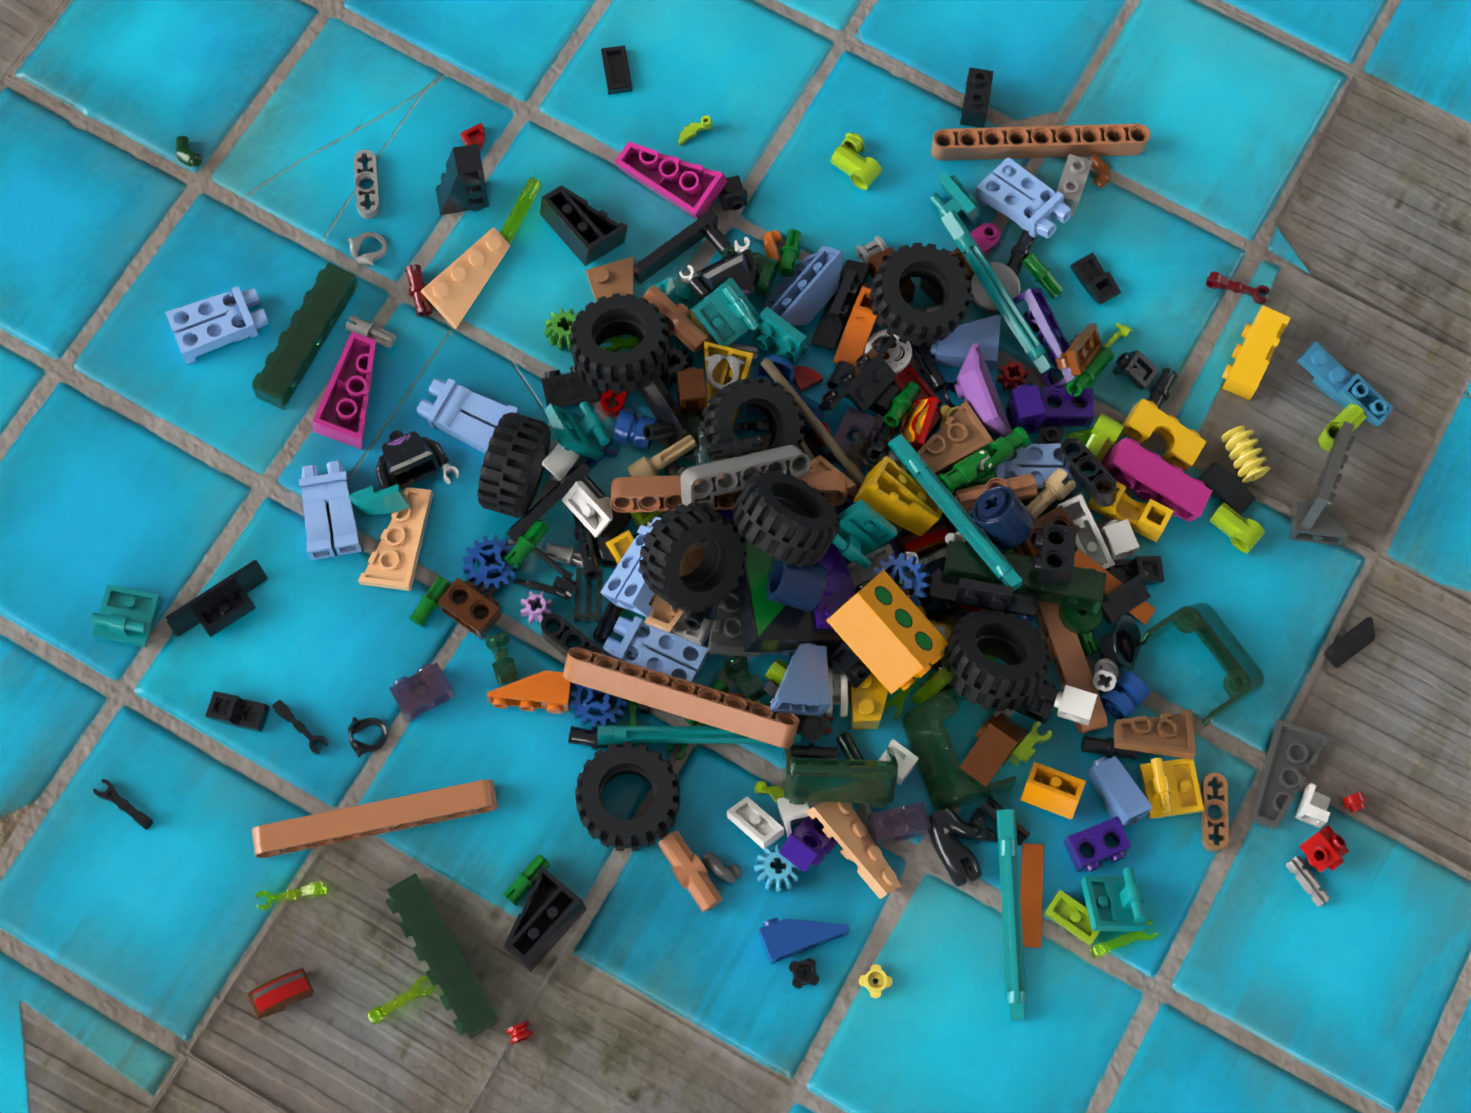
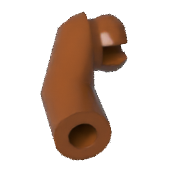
(1102, 169)

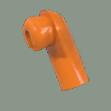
(770, 247)

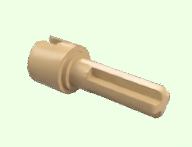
(652, 466)
(1053, 491)

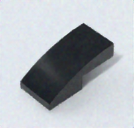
(1094, 279)
(1227, 487)
(1126, 569)
(237, 712)

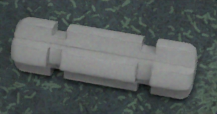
(1308, 881)

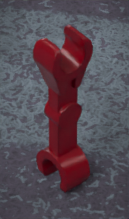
(1218, 281)

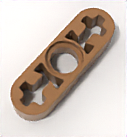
(1221, 832)

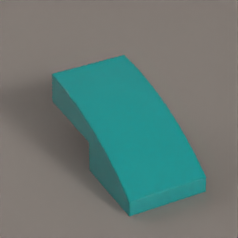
(385, 501)

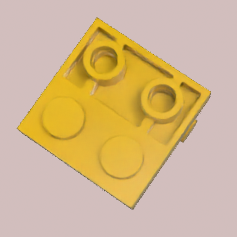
(1171, 787)

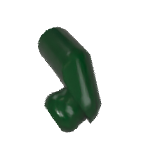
(185, 154)

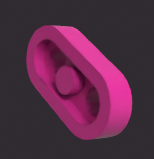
(985, 242)

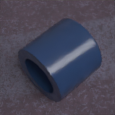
(1003, 517)
(796, 585)

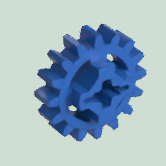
(483, 556)
(902, 572)
(589, 707)

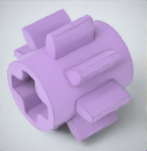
(532, 601)

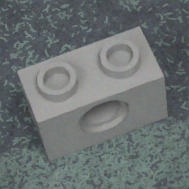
(1074, 180)

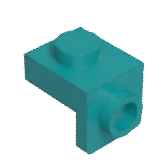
(677, 291)

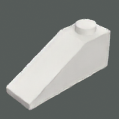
(1089, 537)

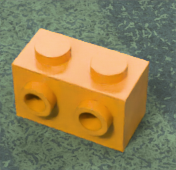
(1053, 790)

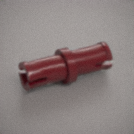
(416, 285)

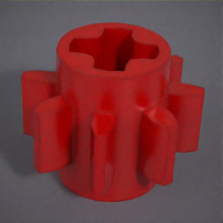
(1006, 372)

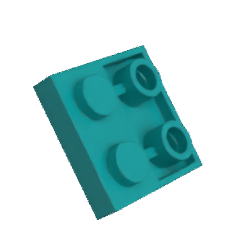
(959, 201)
(726, 313)
(779, 337)
(578, 432)
(862, 533)
(126, 616)
(1114, 902)

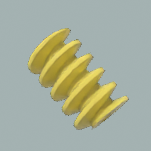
(1244, 454)

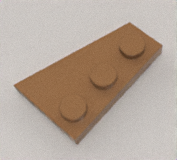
(612, 279)
(955, 441)
(1159, 735)

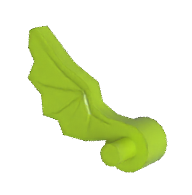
(693, 128)
(1123, 331)
(774, 791)

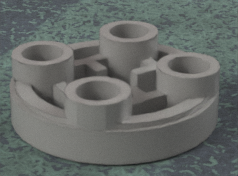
(1008, 279)

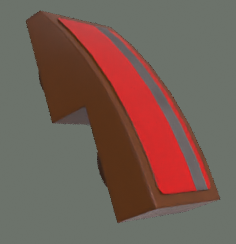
(931, 540)
(279, 992)

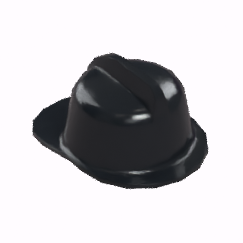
(1122, 643)

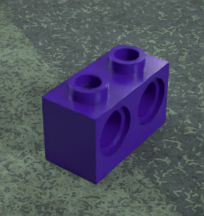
(1025, 408)
(1067, 413)
(1095, 840)
(807, 844)

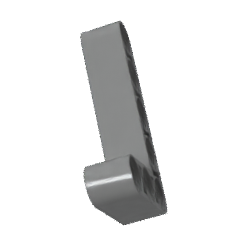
(733, 472)

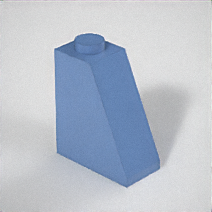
(956, 346)
(805, 683)
(1118, 791)

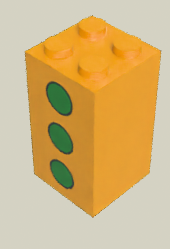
(888, 633)

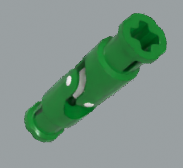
(985, 459)

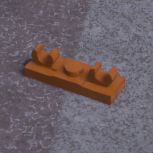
(1081, 351)

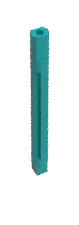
(997, 291)
(955, 512)
(673, 735)
(1011, 912)

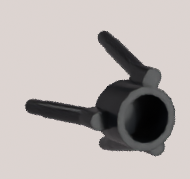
(561, 587)

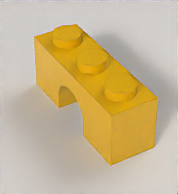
(1182, 444)
(1144, 518)

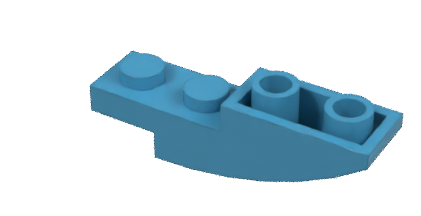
(1342, 386)

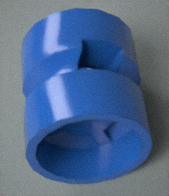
(630, 429)
(1127, 692)

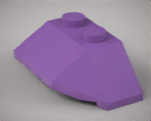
(980, 393)

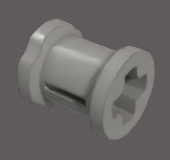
(872, 248)
(1105, 674)

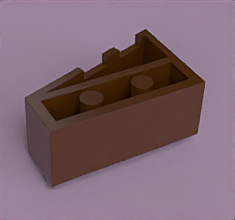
(996, 743)

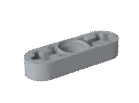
(373, 192)

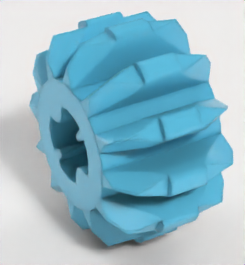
(770, 873)

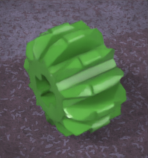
(555, 328)

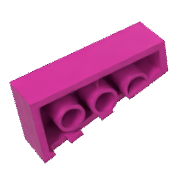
(677, 181)
(347, 396)
(1156, 479)

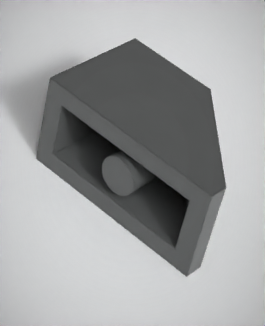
(1324, 531)

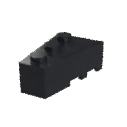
(463, 182)
(580, 226)
(544, 920)

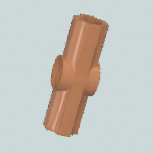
(678, 319)
(1023, 486)
(690, 871)

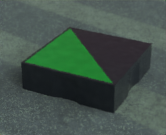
(771, 625)

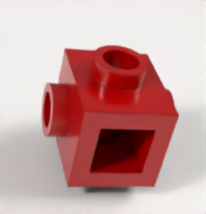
(1325, 849)

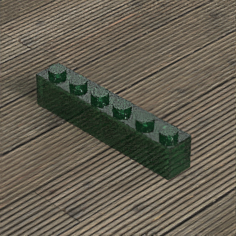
(305, 335)
(1083, 593)
(442, 956)

